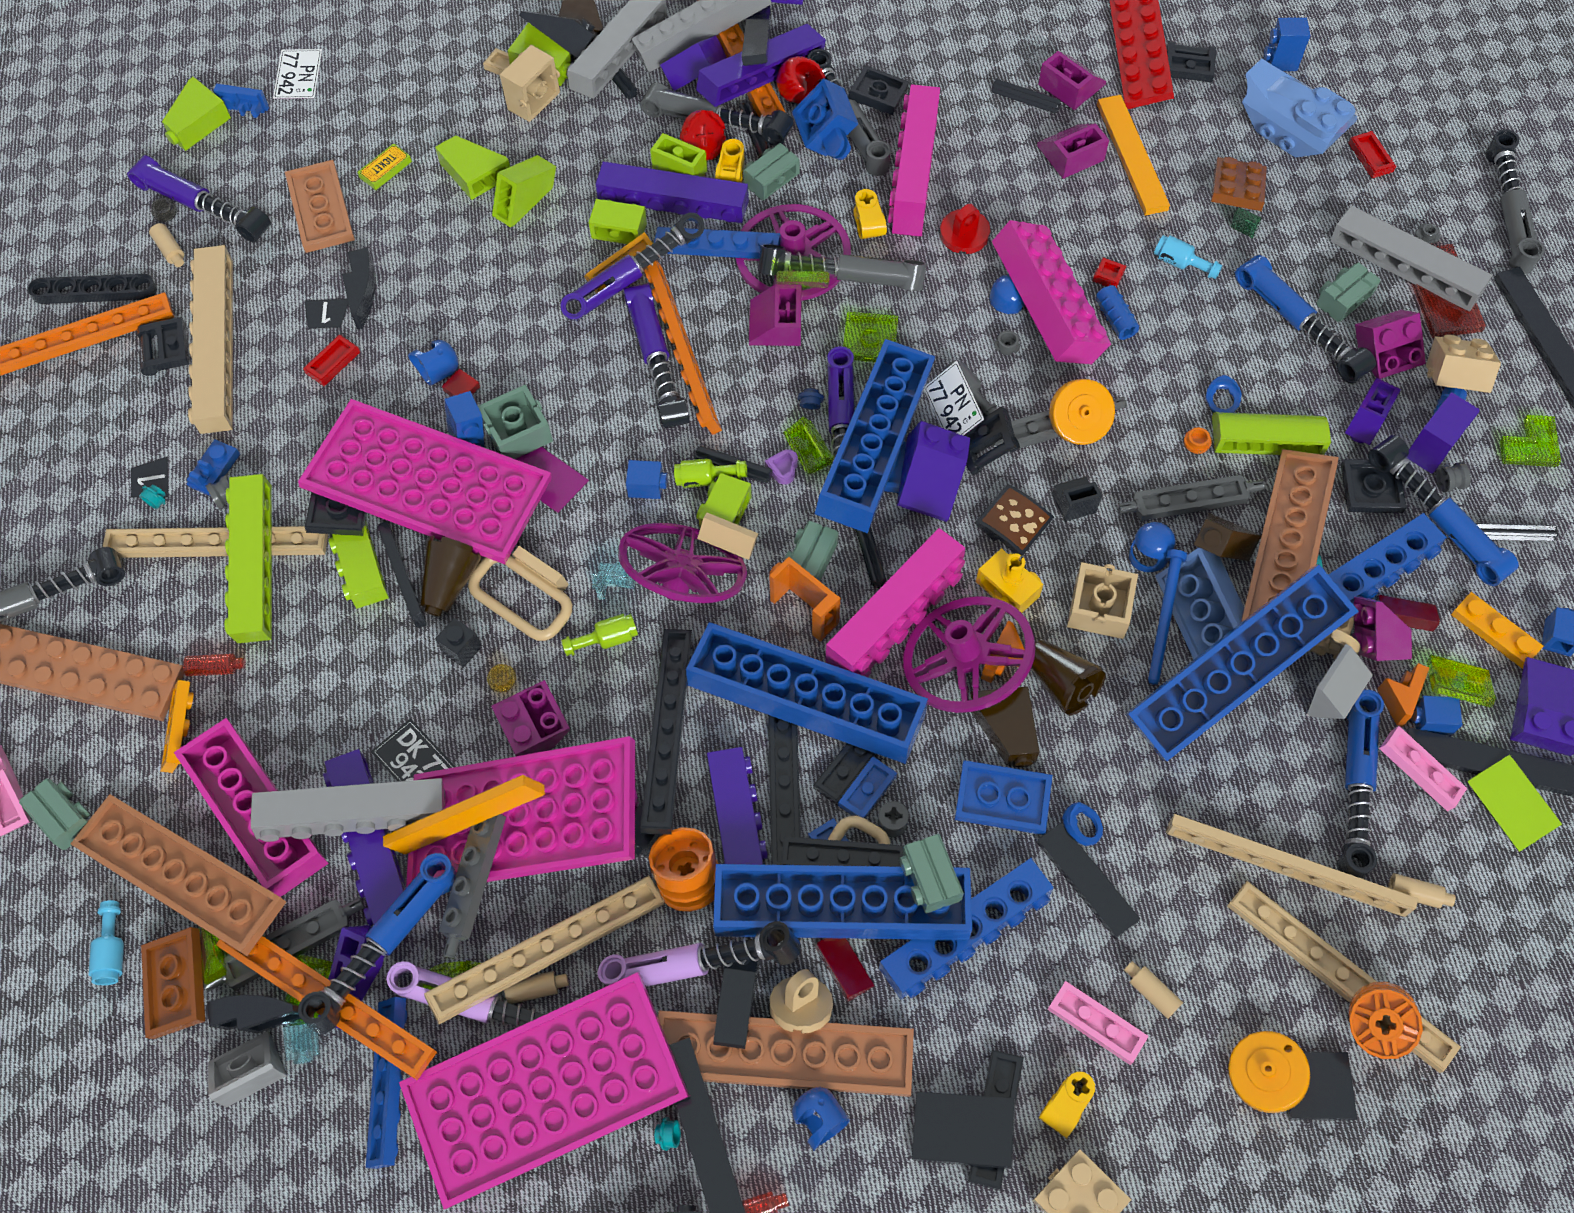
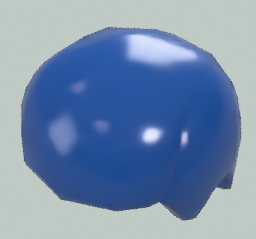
(1005, 296)

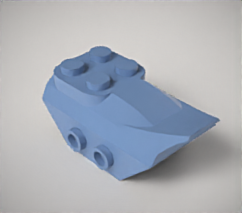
(1294, 114)

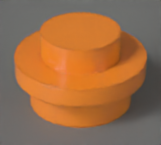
(1197, 440)

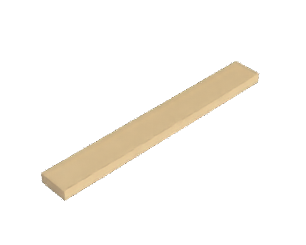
(205, 542)
(1292, 866)
(542, 950)
(1328, 965)

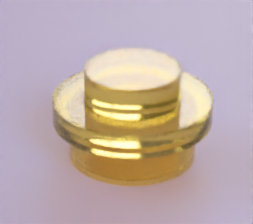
(501, 678)

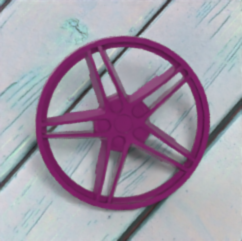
(796, 240)
(679, 568)
(966, 651)

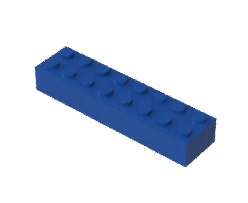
(874, 436)
(1241, 662)
(807, 692)
(833, 903)

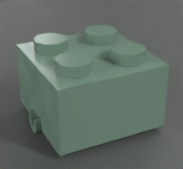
(515, 423)

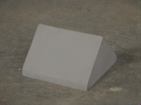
(1340, 686)
(244, 1070)

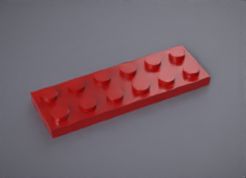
(1141, 52)

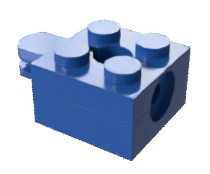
(826, 120)

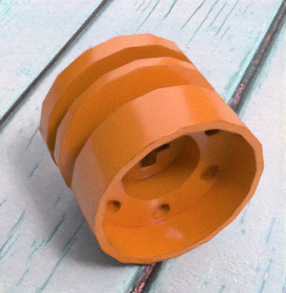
(684, 869)
(1385, 999)

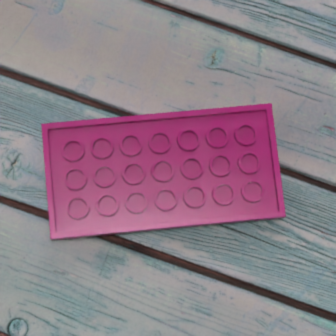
(426, 480)
(576, 824)
(543, 1090)

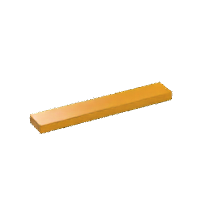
(1133, 155)
(464, 814)

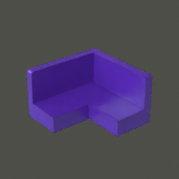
(686, 65)
(1442, 432)

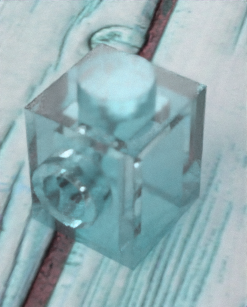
(300, 1043)

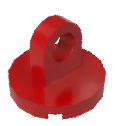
(705, 131)
(965, 230)

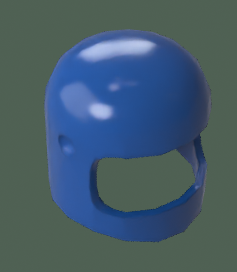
(437, 363)
(1153, 541)
(831, 1113)

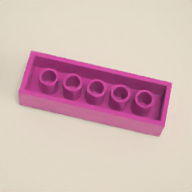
(914, 160)
(1051, 293)
(898, 605)
(226, 778)

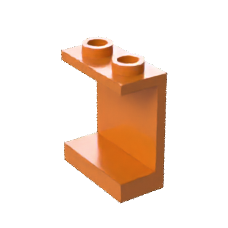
(822, 600)

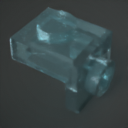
(613, 576)

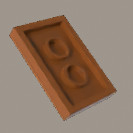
(1239, 183)
(172, 983)

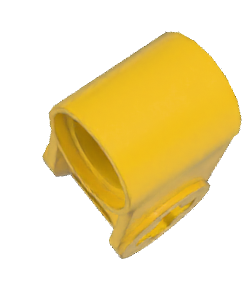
(731, 161)
(868, 215)
(1065, 1107)

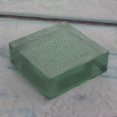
(1246, 222)

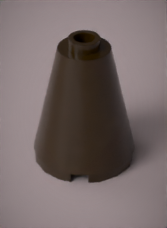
(446, 573)
(1066, 676)

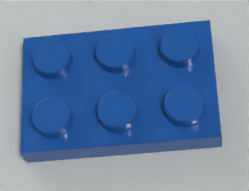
(1003, 797)

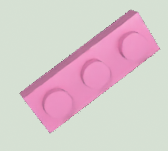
(1423, 768)
(1098, 1023)

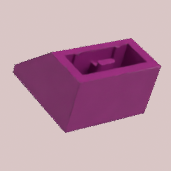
(1069, 79)
(1075, 148)
(776, 316)
(1394, 342)
(1380, 632)
(531, 720)

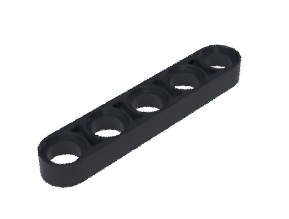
(82, 283)

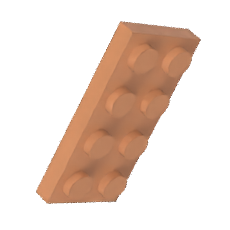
(319, 206)

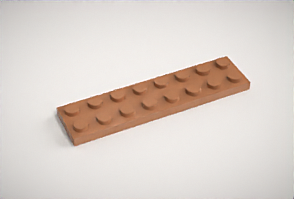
(1292, 524)
(87, 673)
(179, 874)
(832, 1058)

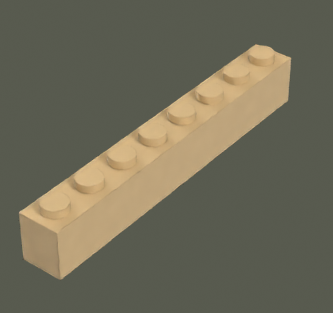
(212, 340)

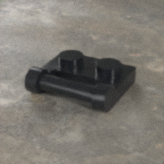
(1191, 62)
(171, 345)
(988, 432)

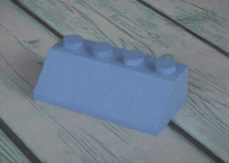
(1204, 601)

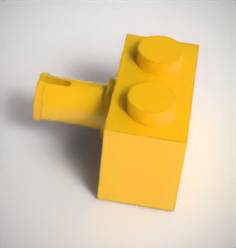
(1009, 581)

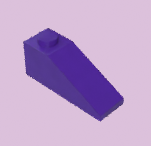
(1372, 412)
(348, 945)

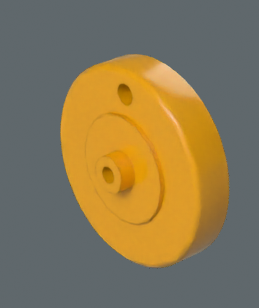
(1082, 411)
(1269, 1072)

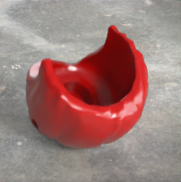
(798, 78)

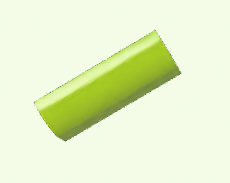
(1269, 433)

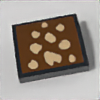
(1014, 519)

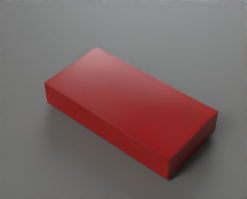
(1372, 154)
(331, 360)

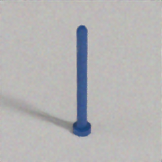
(1176, 558)

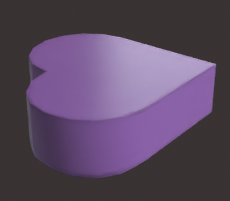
(783, 466)

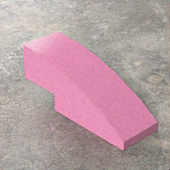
(11, 812)

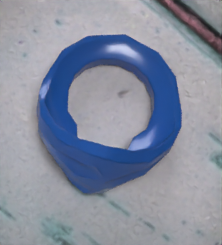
(1228, 383)
(1070, 822)

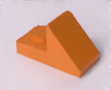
(1008, 637)
(1403, 696)

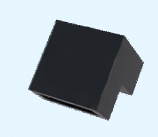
(1077, 498)

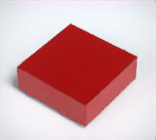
(1109, 273)
(460, 383)

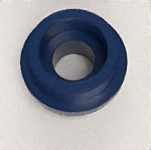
(810, 399)

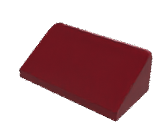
(1413, 613)
(844, 967)

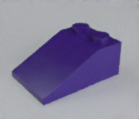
(932, 470)
(1545, 707)

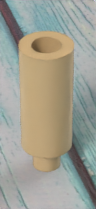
(167, 244)
(1426, 892)
(536, 987)
(1153, 989)

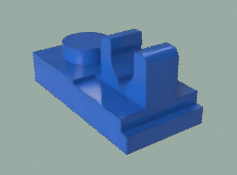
(242, 99)
(212, 466)

